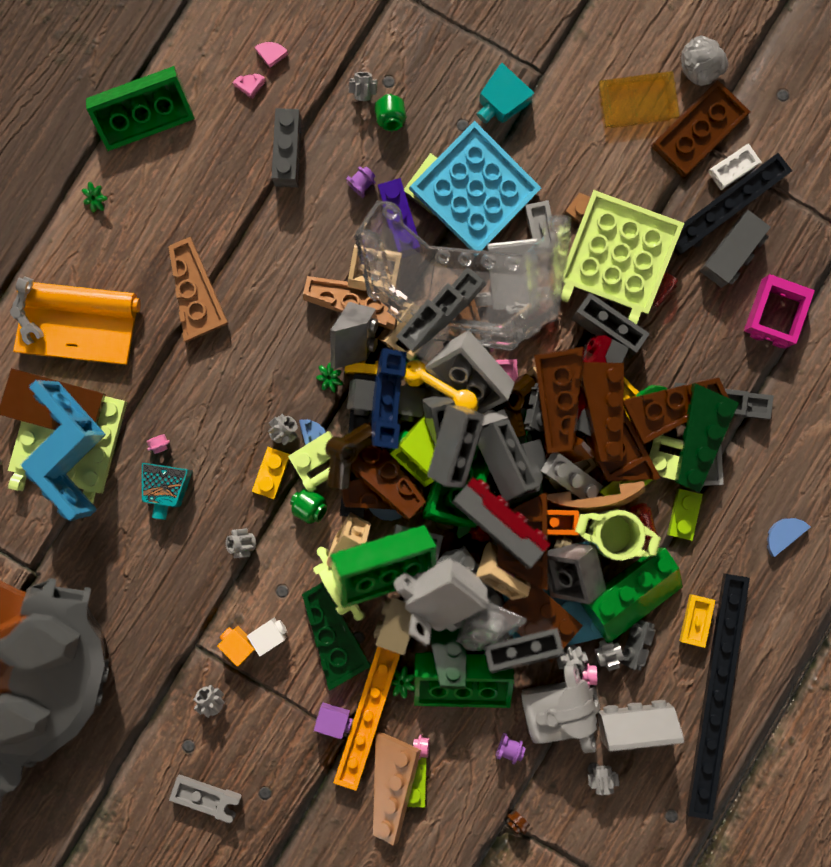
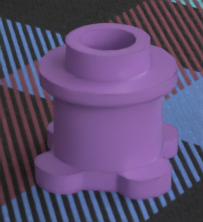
(361, 180)
(510, 749)

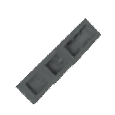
(444, 308)
(750, 404)

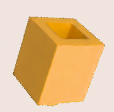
(235, 645)

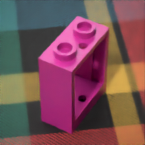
(786, 289)

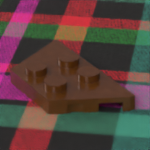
(635, 463)
(536, 513)

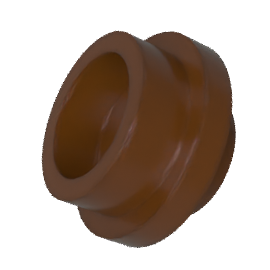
(517, 823)

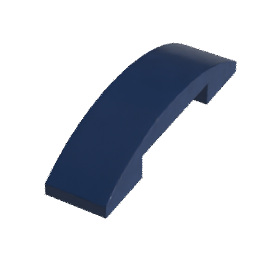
(386, 398)

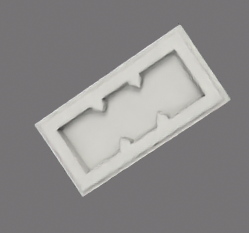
(734, 166)

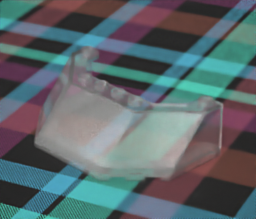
(519, 291)

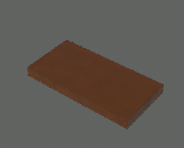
(700, 129)
(20, 404)

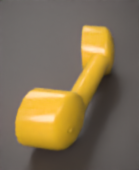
(417, 374)

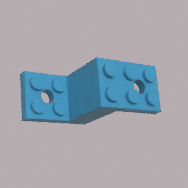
(62, 450)

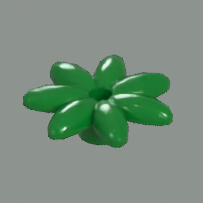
(94, 197)
(329, 377)
(402, 682)

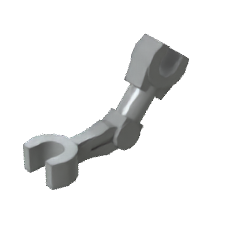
(17, 311)

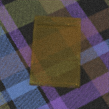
(639, 99)

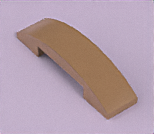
(598, 504)

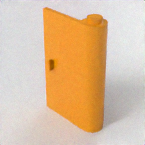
(84, 317)

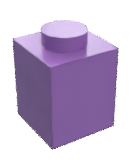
(333, 721)

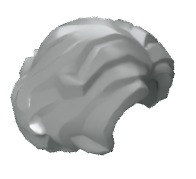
(703, 60)

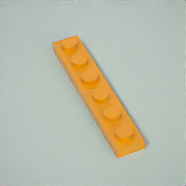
(366, 718)

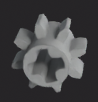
(363, 86)
(283, 429)
(240, 543)
(609, 655)
(572, 656)
(209, 701)
(603, 780)

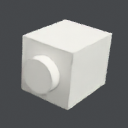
(268, 636)

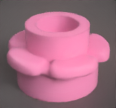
(158, 444)
(590, 674)
(423, 744)

